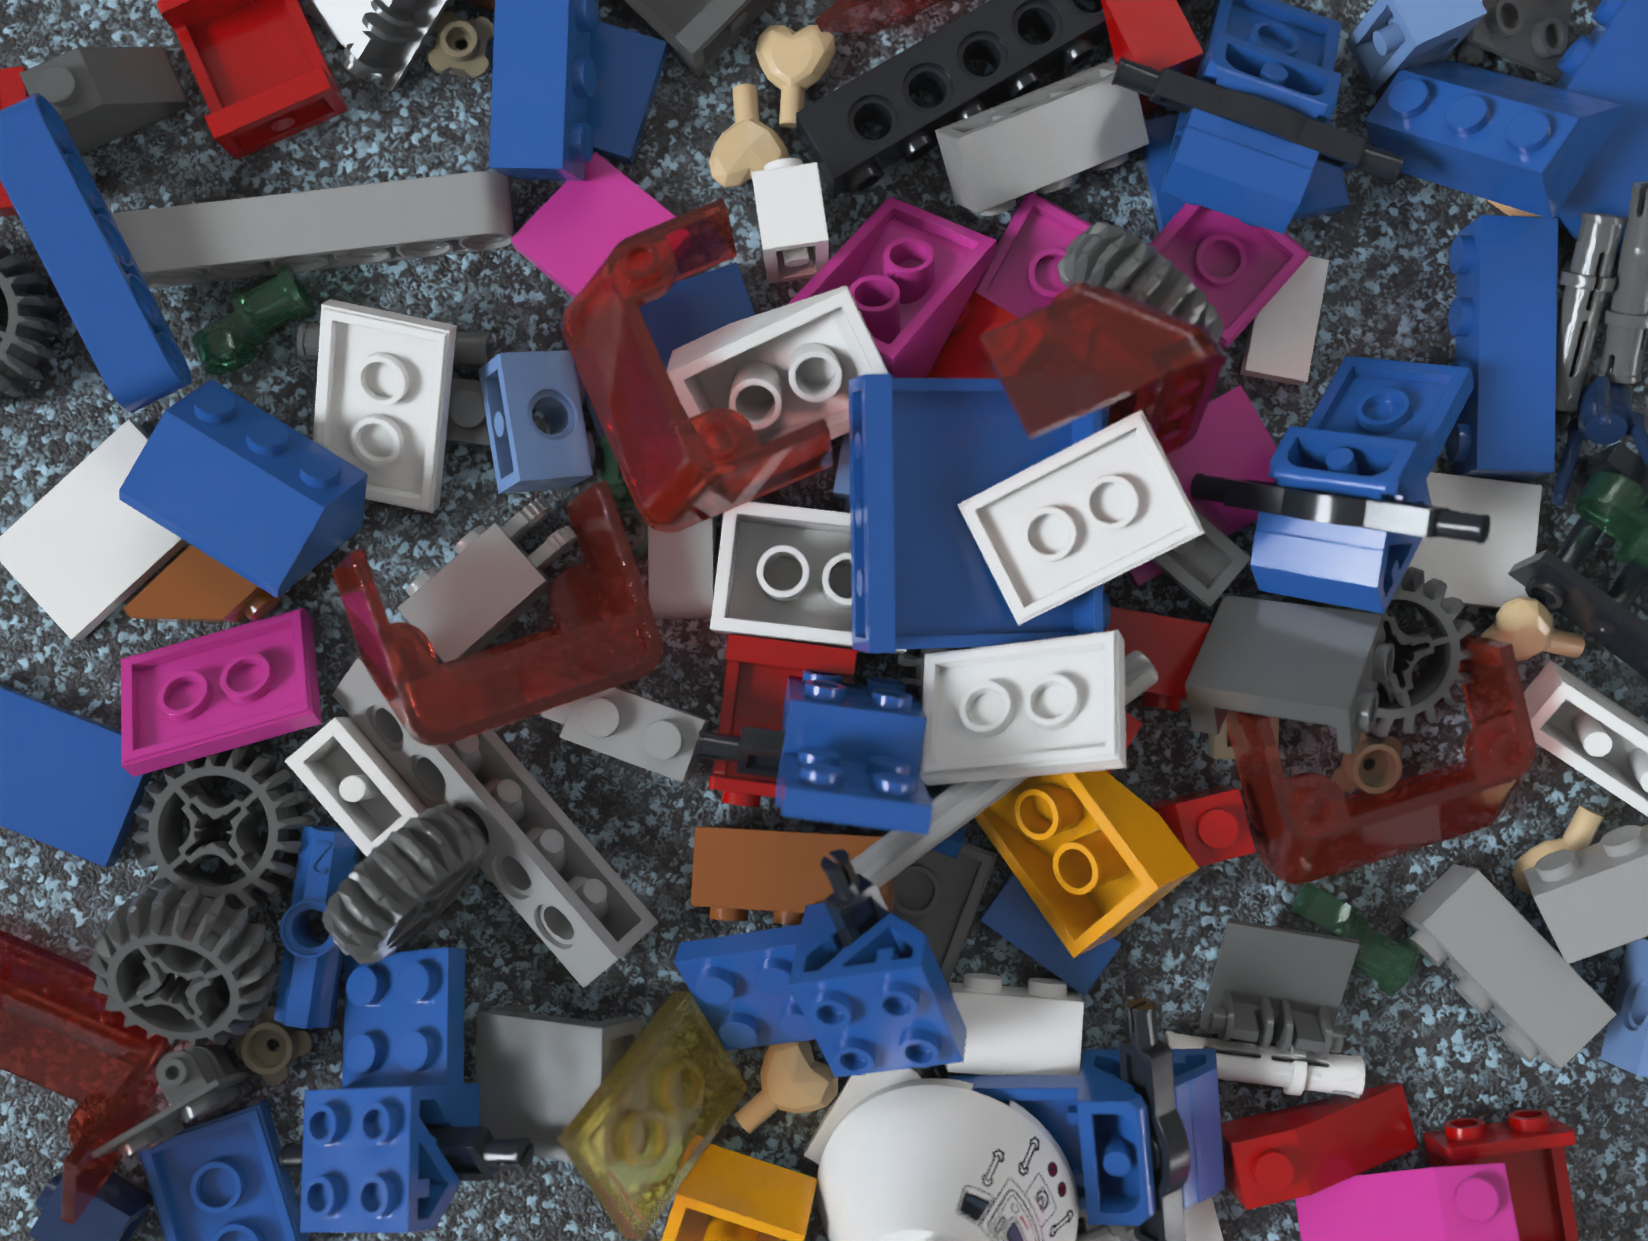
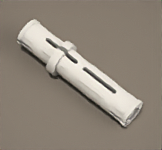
(1290, 1069)

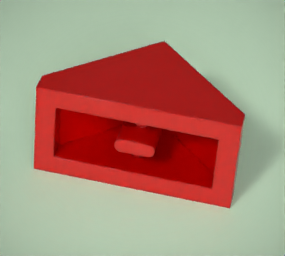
(1153, 36)

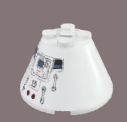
(944, 1167)

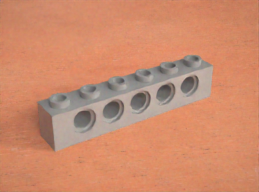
(533, 846)

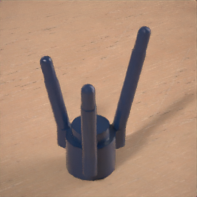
(1604, 419)

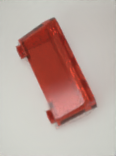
(1105, 351)
(673, 464)
(599, 640)
(1314, 832)
(67, 1042)

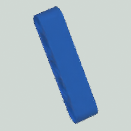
(87, 256)

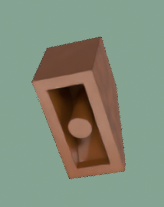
(200, 592)

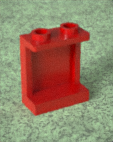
(255, 69)
(756, 697)
(1534, 1164)

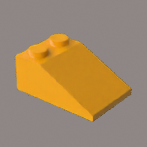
(1086, 853)
(740, 1200)

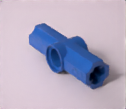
(311, 966)

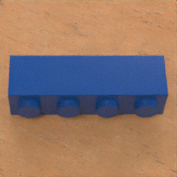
(542, 88)
(1508, 338)

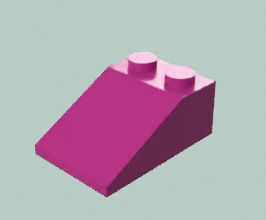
(908, 281)
(1413, 1206)

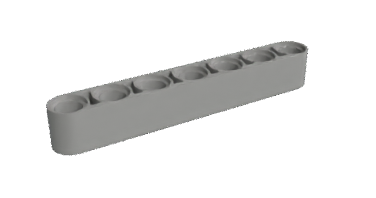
(319, 228)

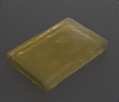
(654, 1115)

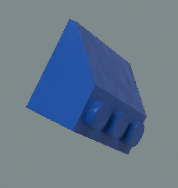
(1491, 133)
(245, 488)

